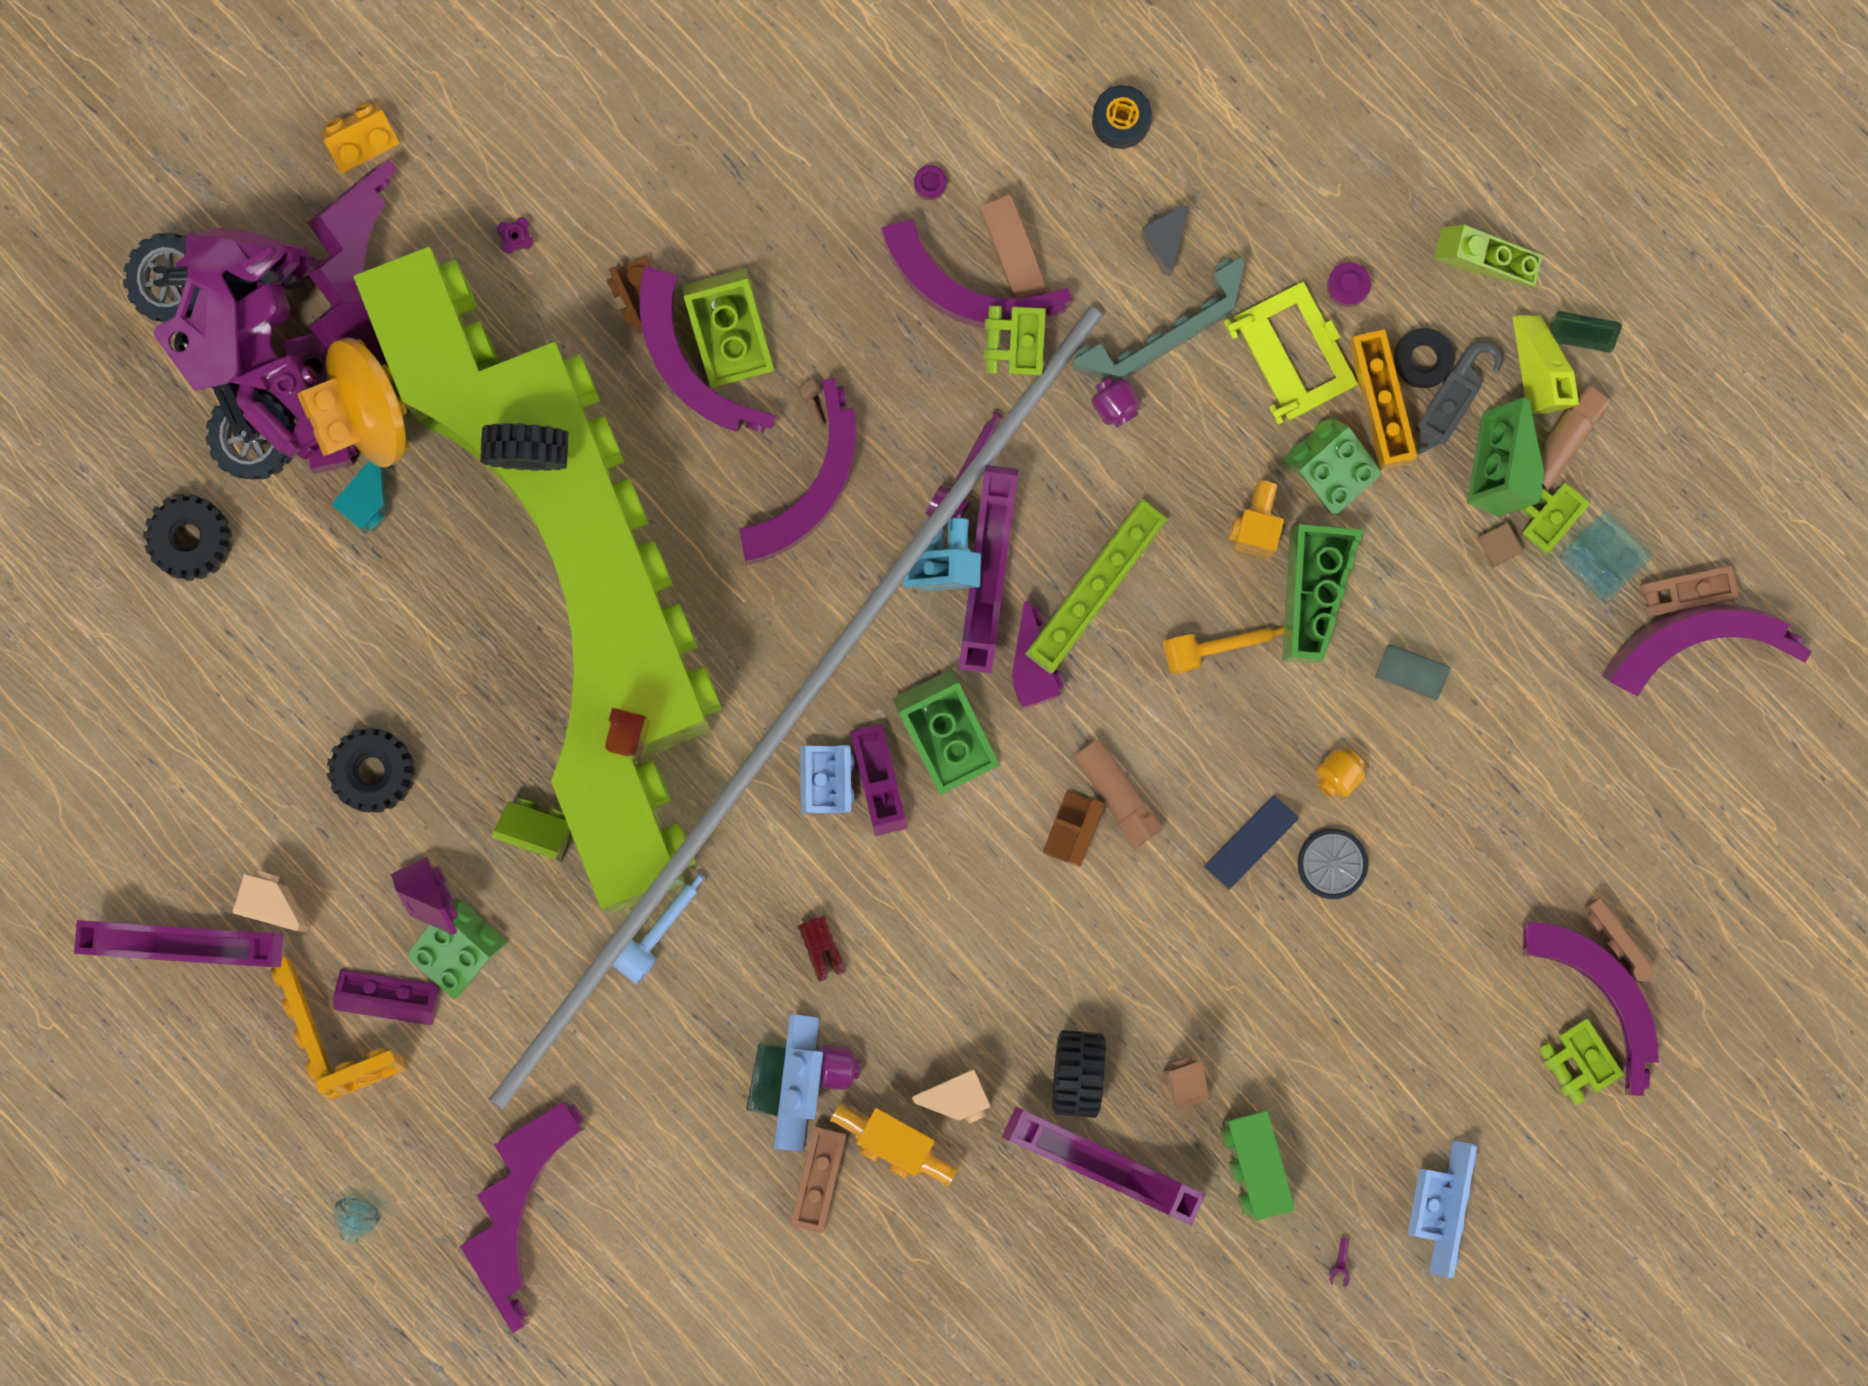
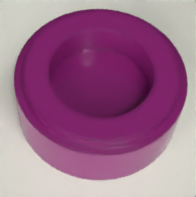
(930, 182)

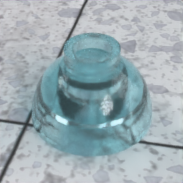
(355, 1218)

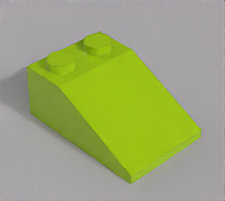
(728, 327)

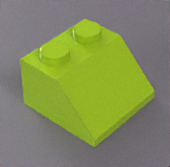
(533, 830)

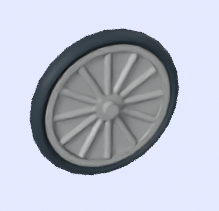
(1332, 863)

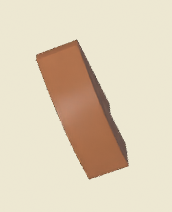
(1012, 248)

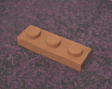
(818, 1179)

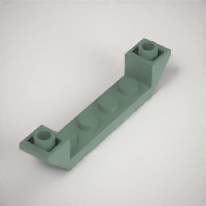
(1098, 363)

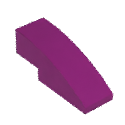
(878, 780)

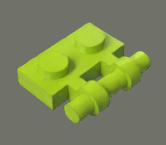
(1025, 343)
(1590, 1057)

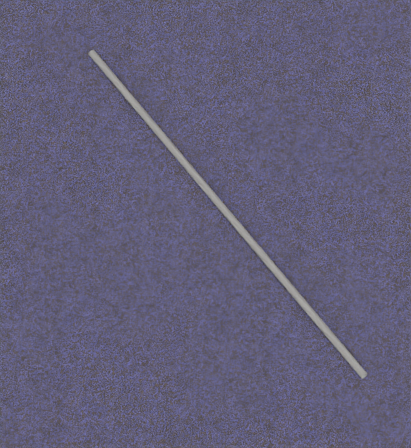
(792, 712)

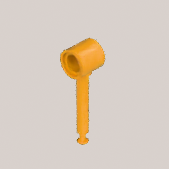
(1185, 653)

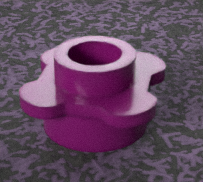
(512, 244)

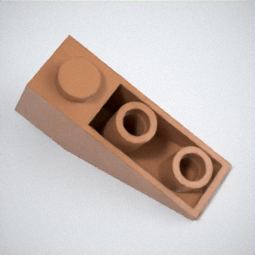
(1186, 1082)

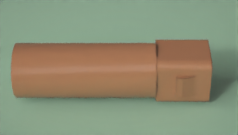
(1571, 433)
(1132, 814)

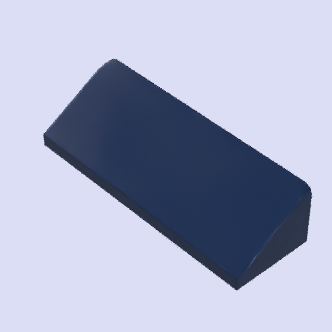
(1251, 842)

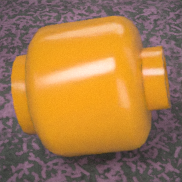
(1340, 773)

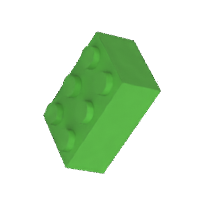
(1257, 1165)

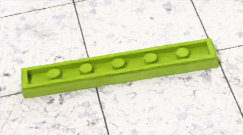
(1096, 586)

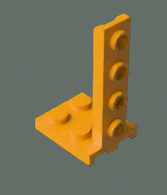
(347, 1076)

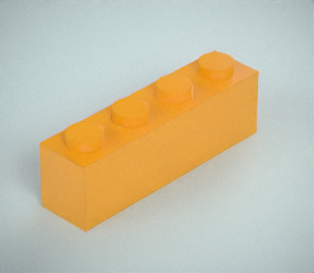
(1382, 399)

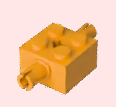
(895, 1142)

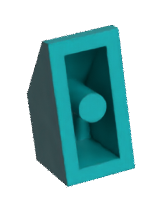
(364, 498)

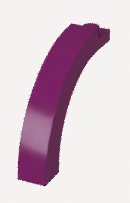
(947, 295)
(660, 337)
(806, 515)
(992, 544)
(1678, 631)
(178, 944)
(1614, 983)
(1103, 1165)

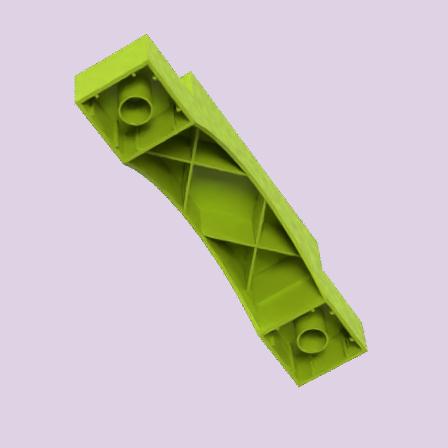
(621, 635)

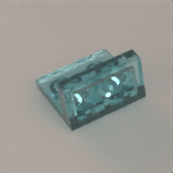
(1605, 557)

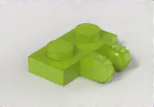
(1554, 518)

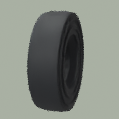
(1429, 338)

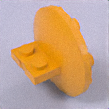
(357, 405)

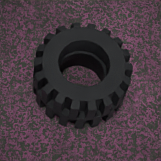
(1079, 1073)

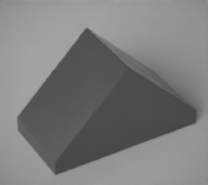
(1164, 237)

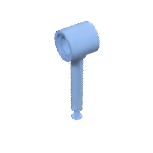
(636, 957)

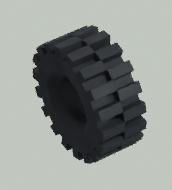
(524, 447)
(196, 561)
(345, 770)

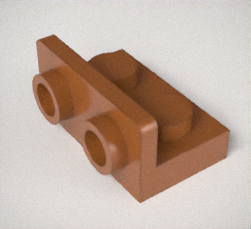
(627, 283)

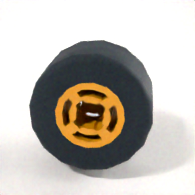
(1120, 128)

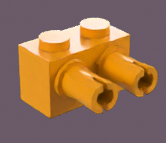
(1257, 529)

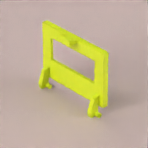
(1275, 362)

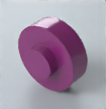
(1349, 284)

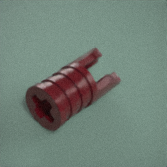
(817, 940)

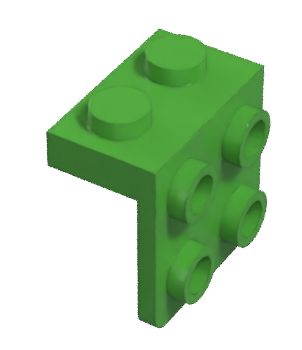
(1333, 464)
(456, 958)

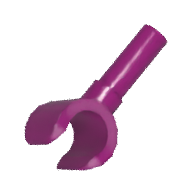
(1341, 1263)

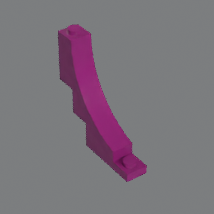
(345, 233)
(497, 1249)

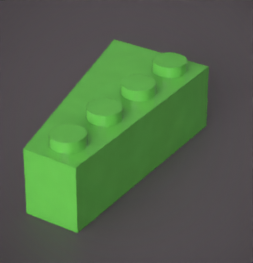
(1315, 587)

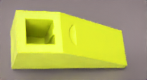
(1544, 368)

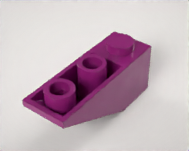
(1030, 681)
(426, 894)

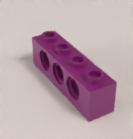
(313, 351)

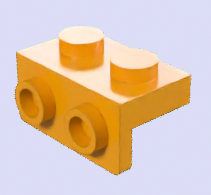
(359, 136)

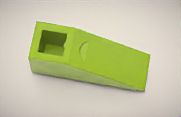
(1487, 255)

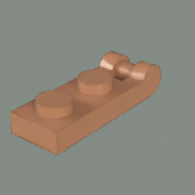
(1691, 591)
(1619, 941)

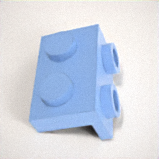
(826, 779)

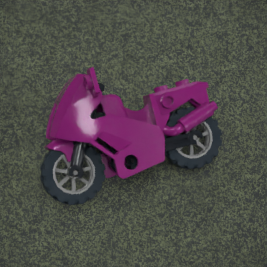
(234, 302)

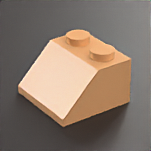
(269, 902)
(956, 1098)

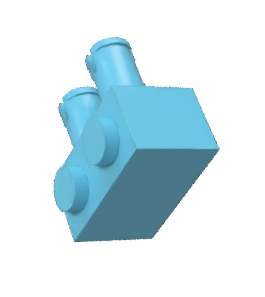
(947, 568)

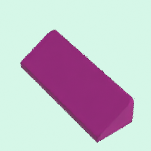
(385, 997)

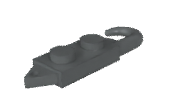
(1454, 397)

